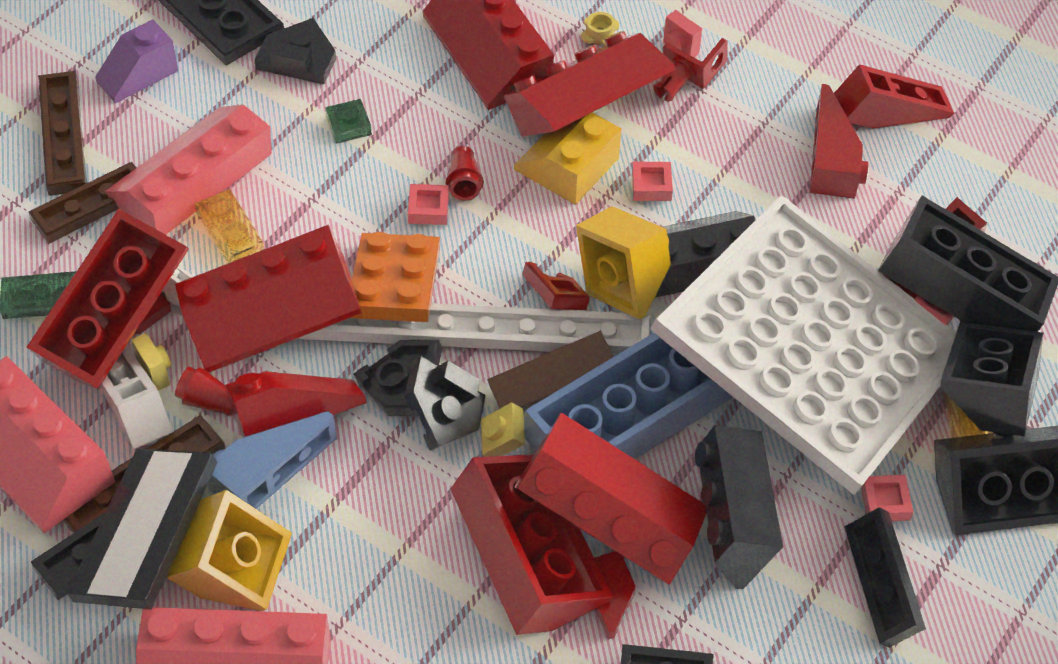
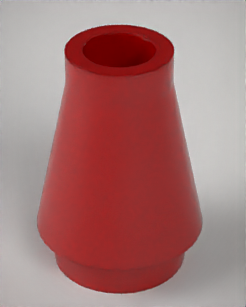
(464, 174)
(203, 391)

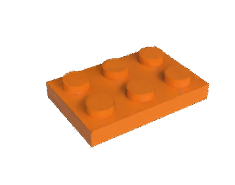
(395, 276)

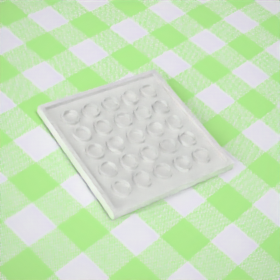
(811, 341)

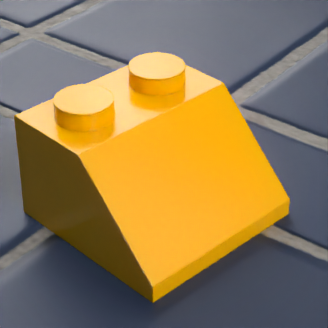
(572, 157)
(623, 259)
(230, 553)

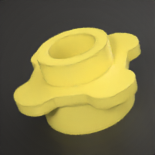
(598, 27)

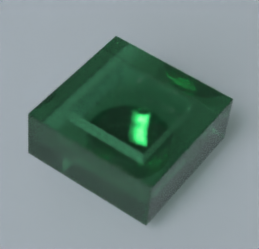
(348, 121)

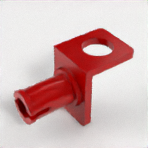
(690, 69)

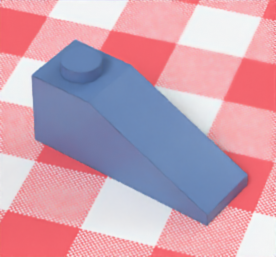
(267, 460)

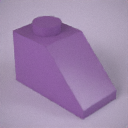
(137, 61)

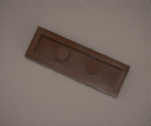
(78, 206)
(550, 372)

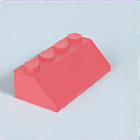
(194, 167)
(44, 455)
(232, 637)

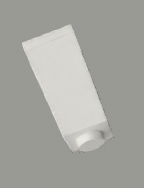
(135, 402)

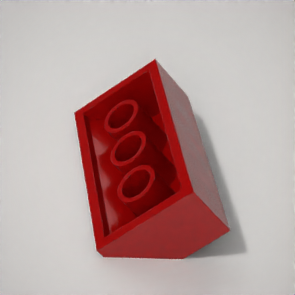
(489, 44)
(586, 83)
(267, 298)
(107, 299)
(613, 498)
(529, 552)

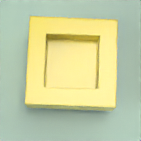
(153, 360)
(503, 431)

